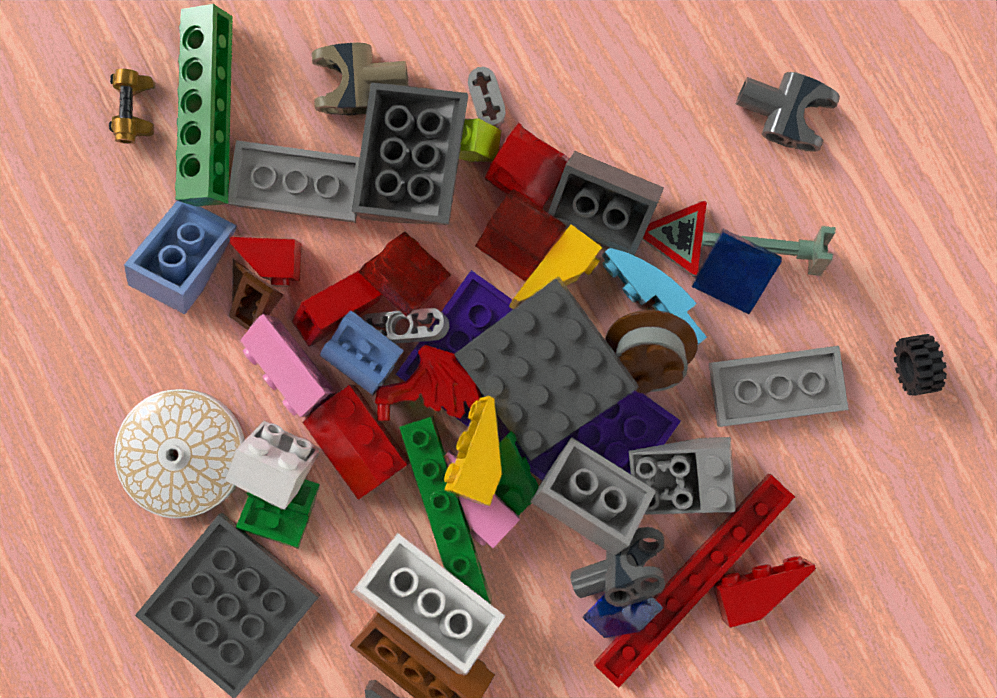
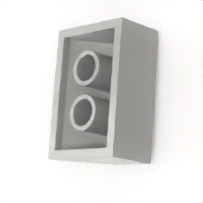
(594, 497)

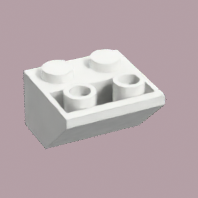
(272, 464)

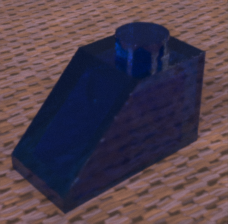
(621, 620)

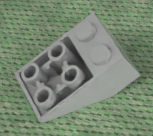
(687, 476)

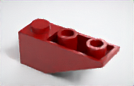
(757, 593)

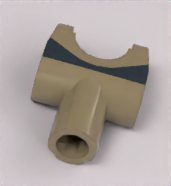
(358, 72)

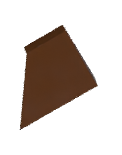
(251, 296)

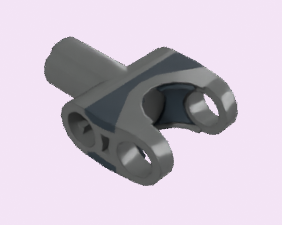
(786, 108)
(624, 574)

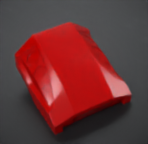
(527, 166)

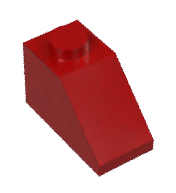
(271, 258)

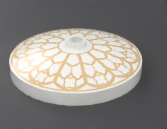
(205, 440)

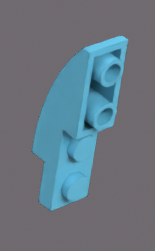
(647, 282)

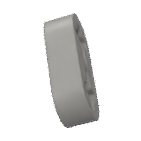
(494, 96)

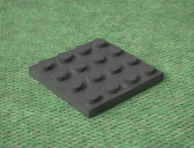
(546, 368)
(227, 605)

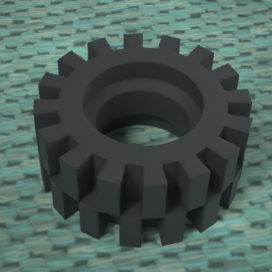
(920, 364)

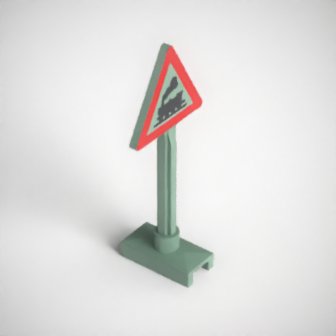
(683, 235)

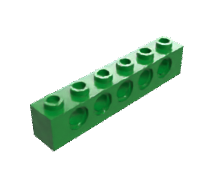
(204, 106)
(442, 507)

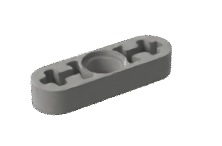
(415, 333)

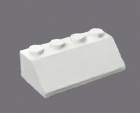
(429, 604)

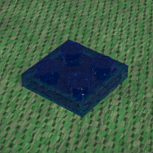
(736, 271)

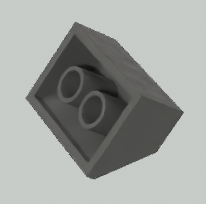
(605, 202)

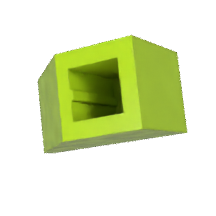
(479, 141)

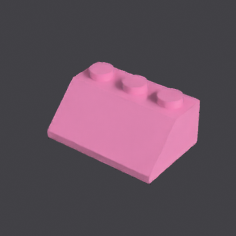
(286, 366)

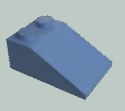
(179, 255)

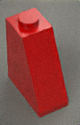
(325, 310)

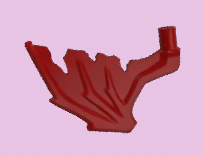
(439, 381)

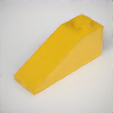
(567, 259)

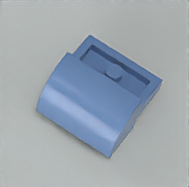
(361, 353)

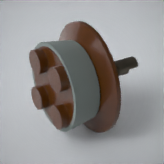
(653, 348)

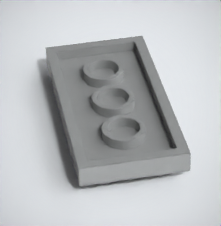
(293, 181)
(778, 386)

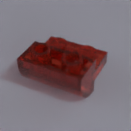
(519, 235)
(405, 274)

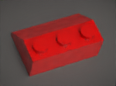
(355, 441)

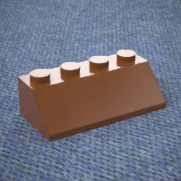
(414, 666)

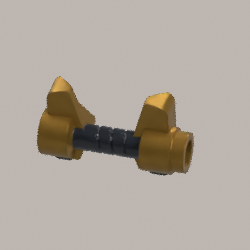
(125, 125)

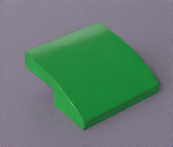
(276, 523)

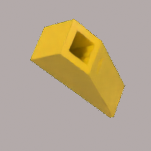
(478, 460)

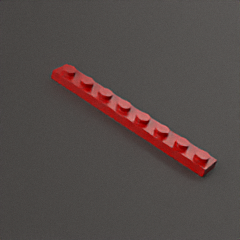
(697, 577)

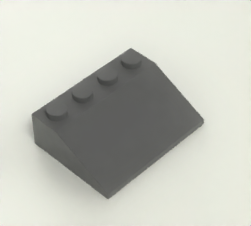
(409, 154)

